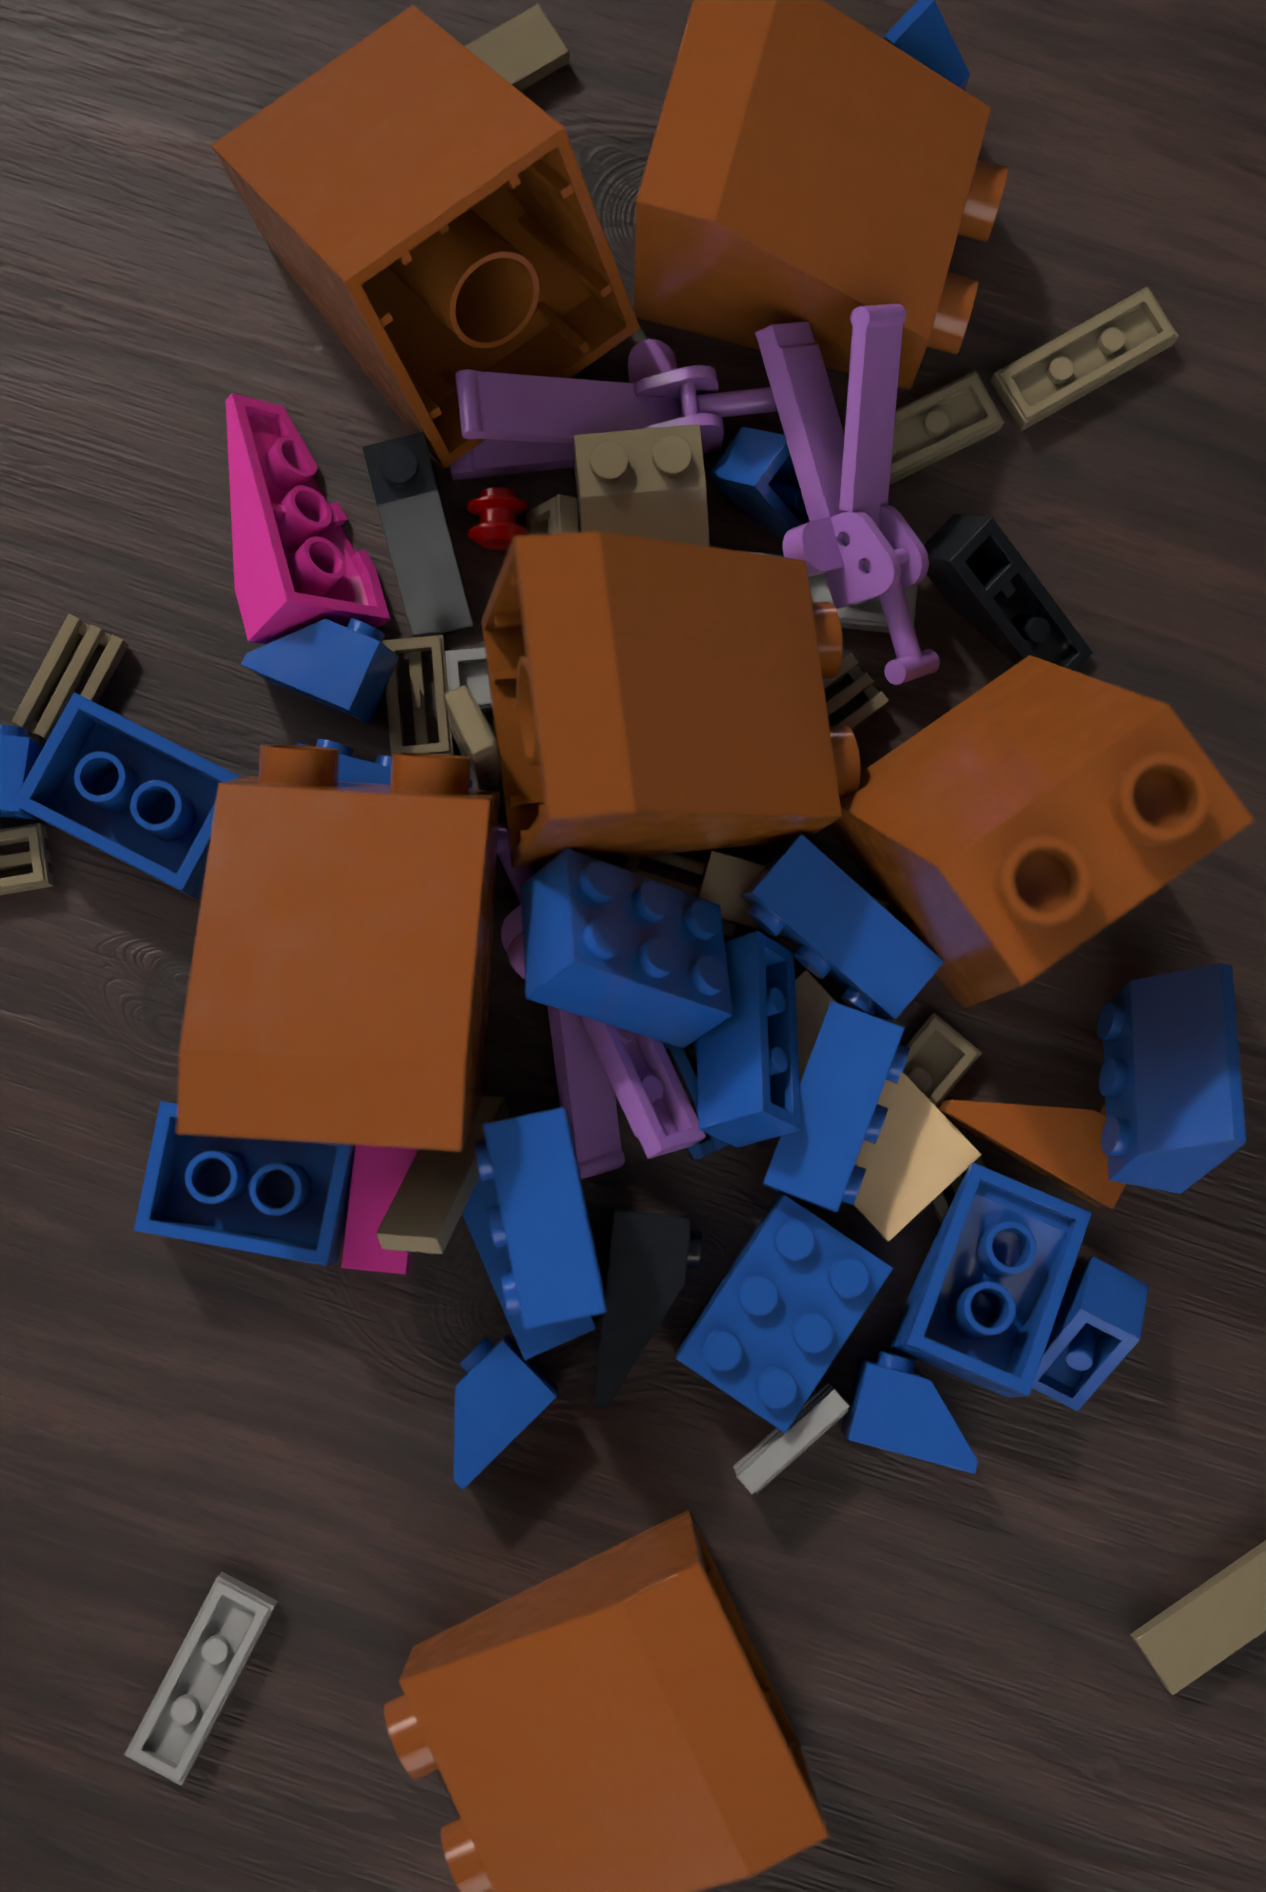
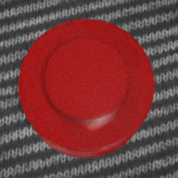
(497, 515)

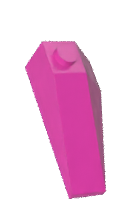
(286, 537)

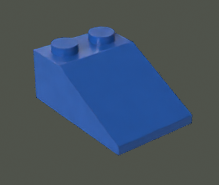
(992, 1283)

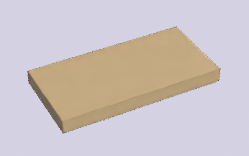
(917, 1144)

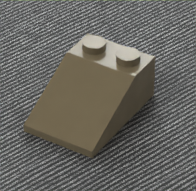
(643, 483)

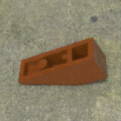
(1049, 1140)

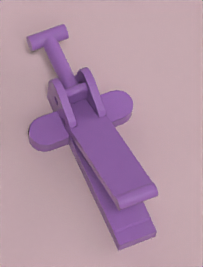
(534, 418)
(846, 477)
(602, 1061)

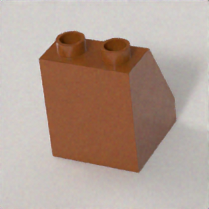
(808, 181)
(431, 222)
(661, 698)
(1033, 821)
(342, 955)
(608, 1731)

